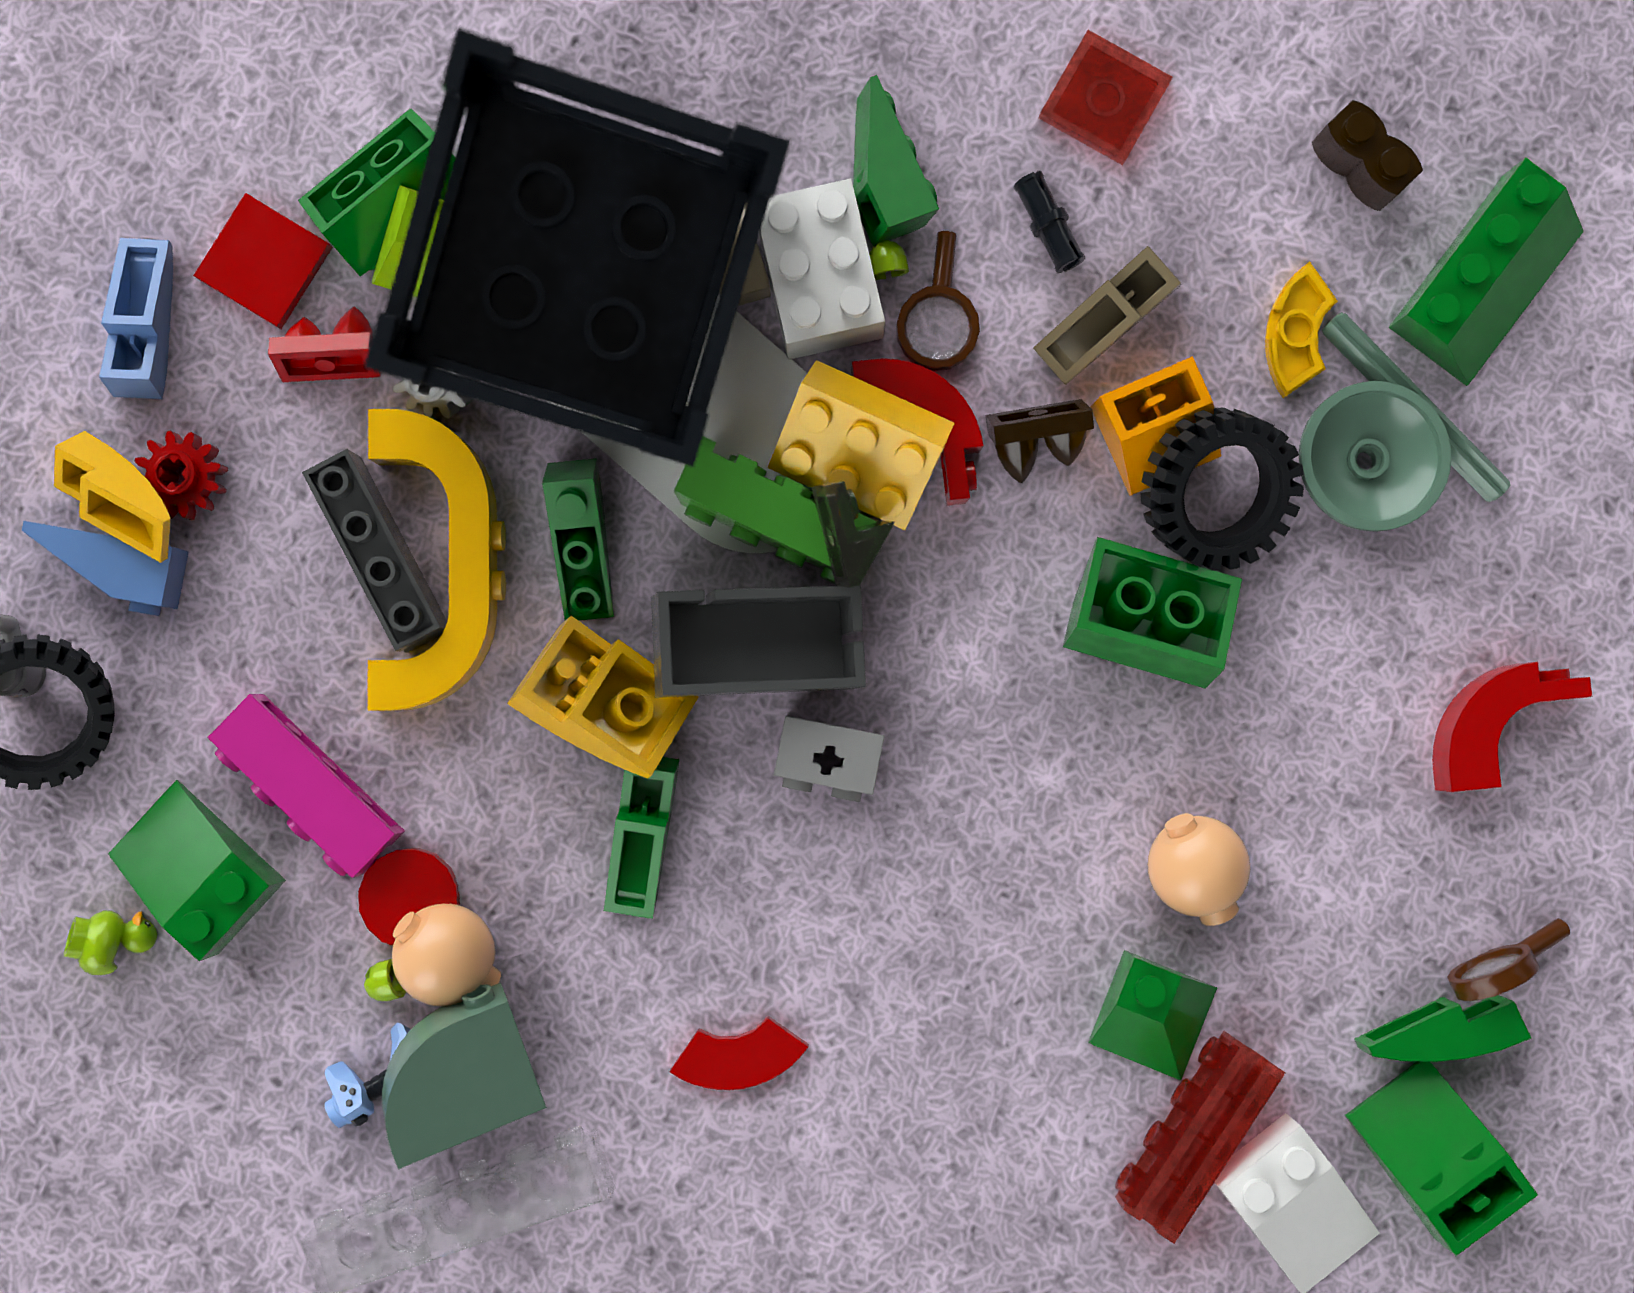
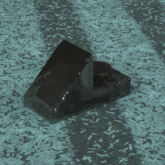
(848, 547)

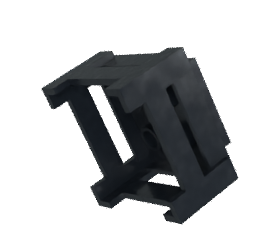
(575, 252)

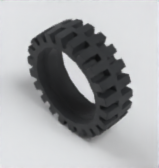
(100, 714)

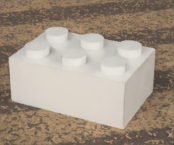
(820, 270)

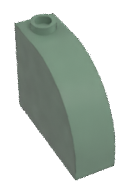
(457, 1077)

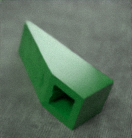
(887, 177)
(579, 538)

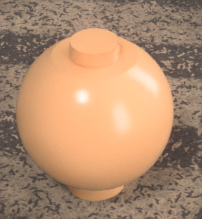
(1199, 868)
(443, 954)

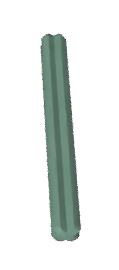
(1379, 367)

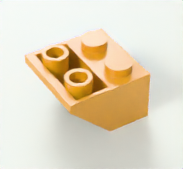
(1142, 413)

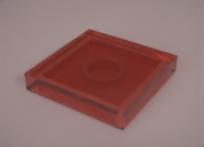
(1105, 97)

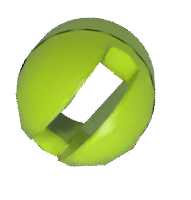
(888, 257)
(379, 985)

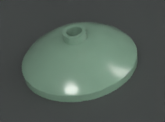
(1406, 451)

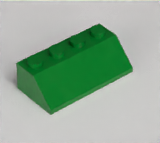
(1491, 271)

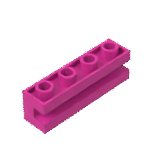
(305, 785)

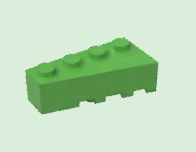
(756, 507)

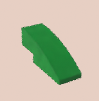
(640, 840)
(1447, 1032)

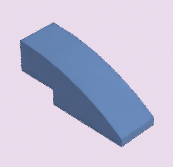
(138, 319)

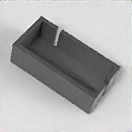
(756, 641)

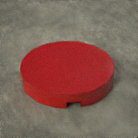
(404, 884)

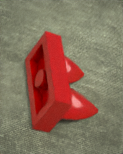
(311, 356)

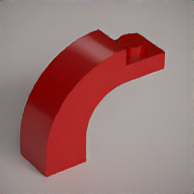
(938, 396)
(1473, 722)

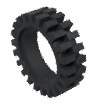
(1183, 454)

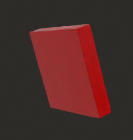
(263, 261)

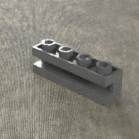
(376, 551)

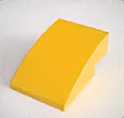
(601, 699)

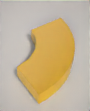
(1294, 329)

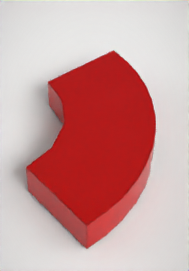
(740, 1059)

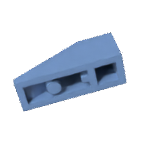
(116, 566)

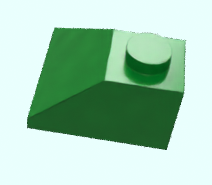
(1152, 1015)

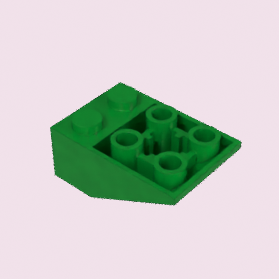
(1441, 1157)

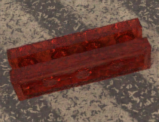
(1198, 1135)

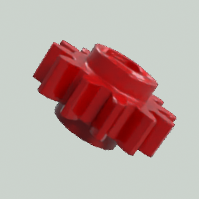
(198, 473)

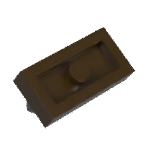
(1017, 434)

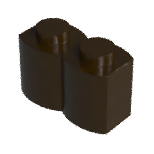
(1361, 150)

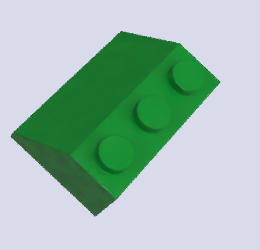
(359, 196)
(1153, 613)

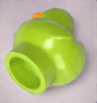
(98, 939)

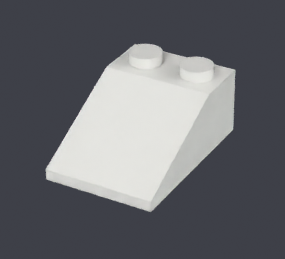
(1295, 1203)

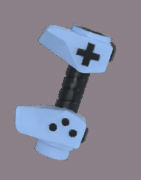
(352, 1097)

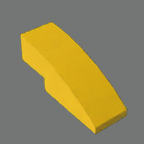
(112, 494)

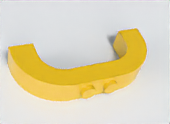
(474, 582)

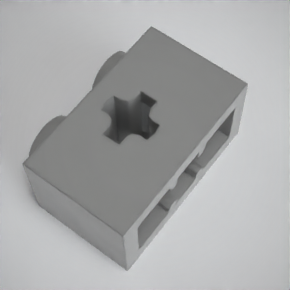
(858, 749)

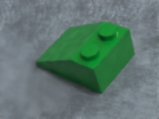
(194, 872)

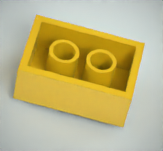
(860, 437)

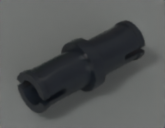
(1049, 222)

